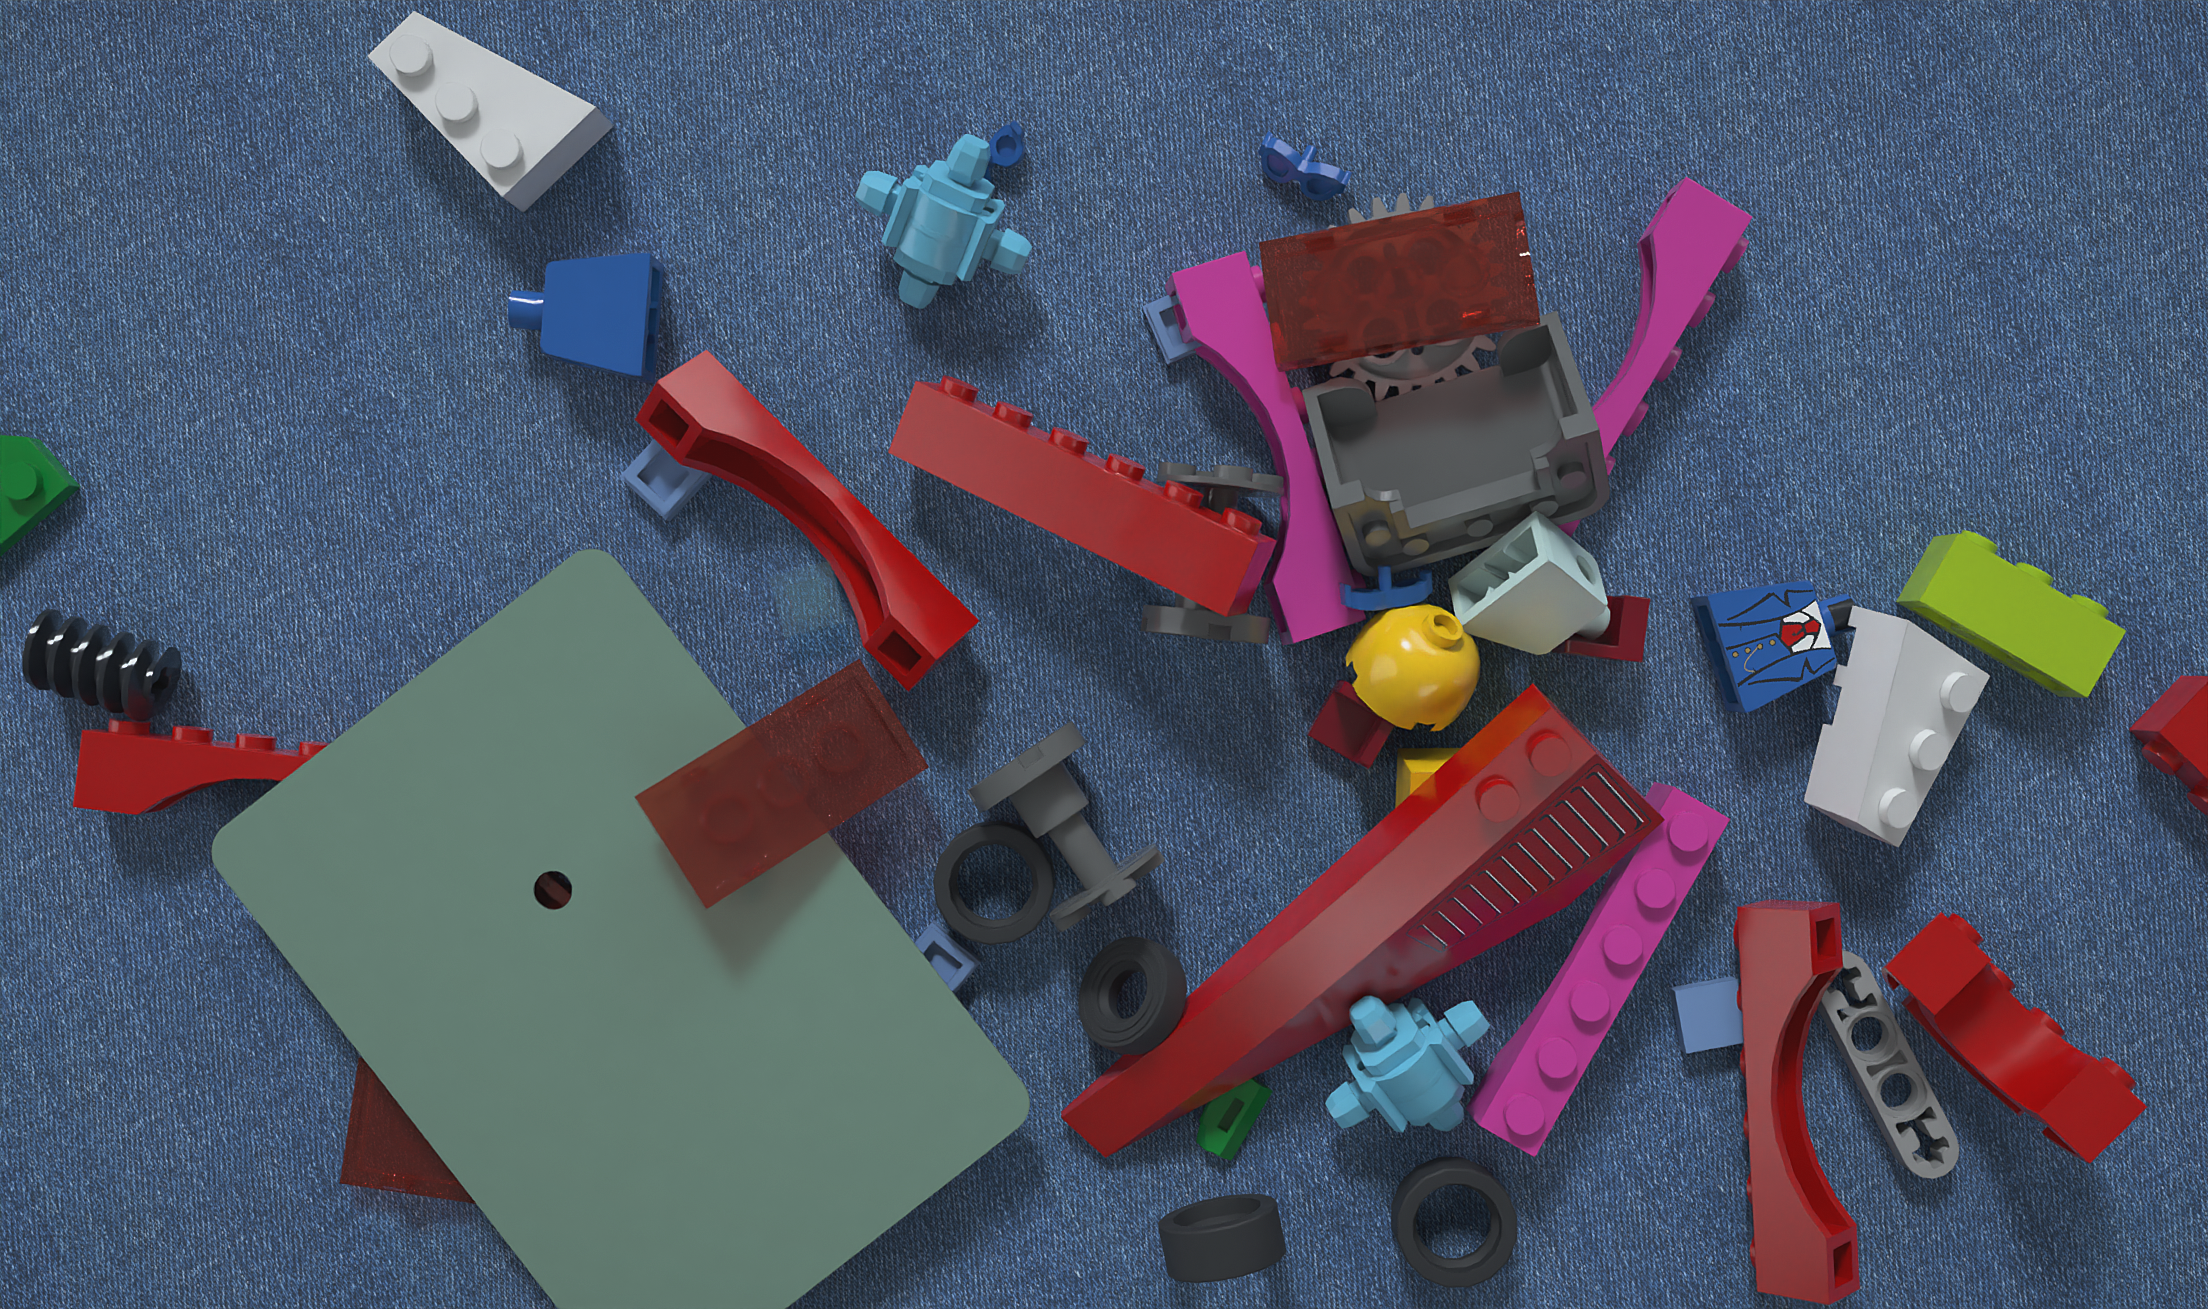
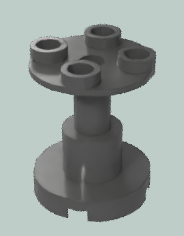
(1220, 491)
(1051, 804)

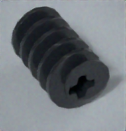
(99, 668)

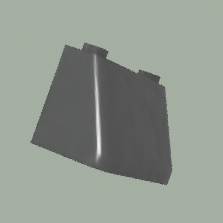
(1461, 456)

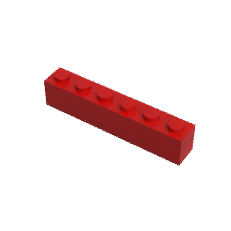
(1084, 497)

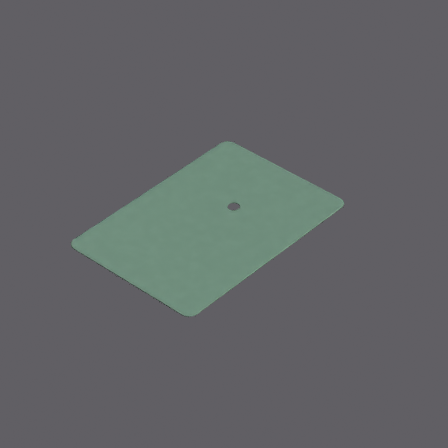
(624, 1079)

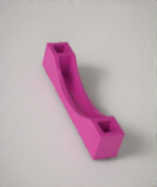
(1678, 261)
(1227, 316)
(1560, 1036)

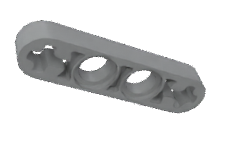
(1888, 1058)

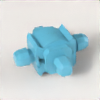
(943, 221)
(1407, 1064)

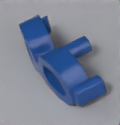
(1006, 148)
(1316, 179)
(1389, 594)

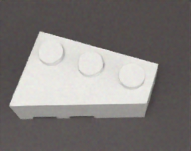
(492, 111)
(1891, 726)

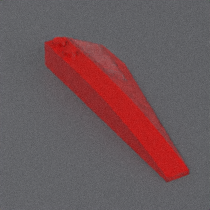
(1452, 871)

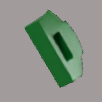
(1230, 1118)

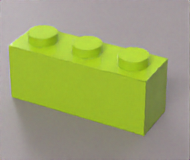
(2012, 613)

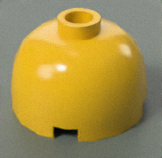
(1415, 665)

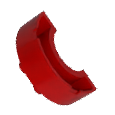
(2005, 1046)

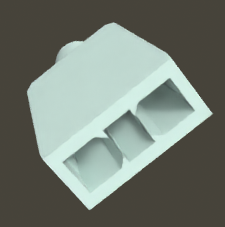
(1531, 590)

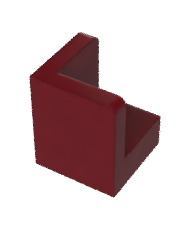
(1622, 638)
(1350, 726)

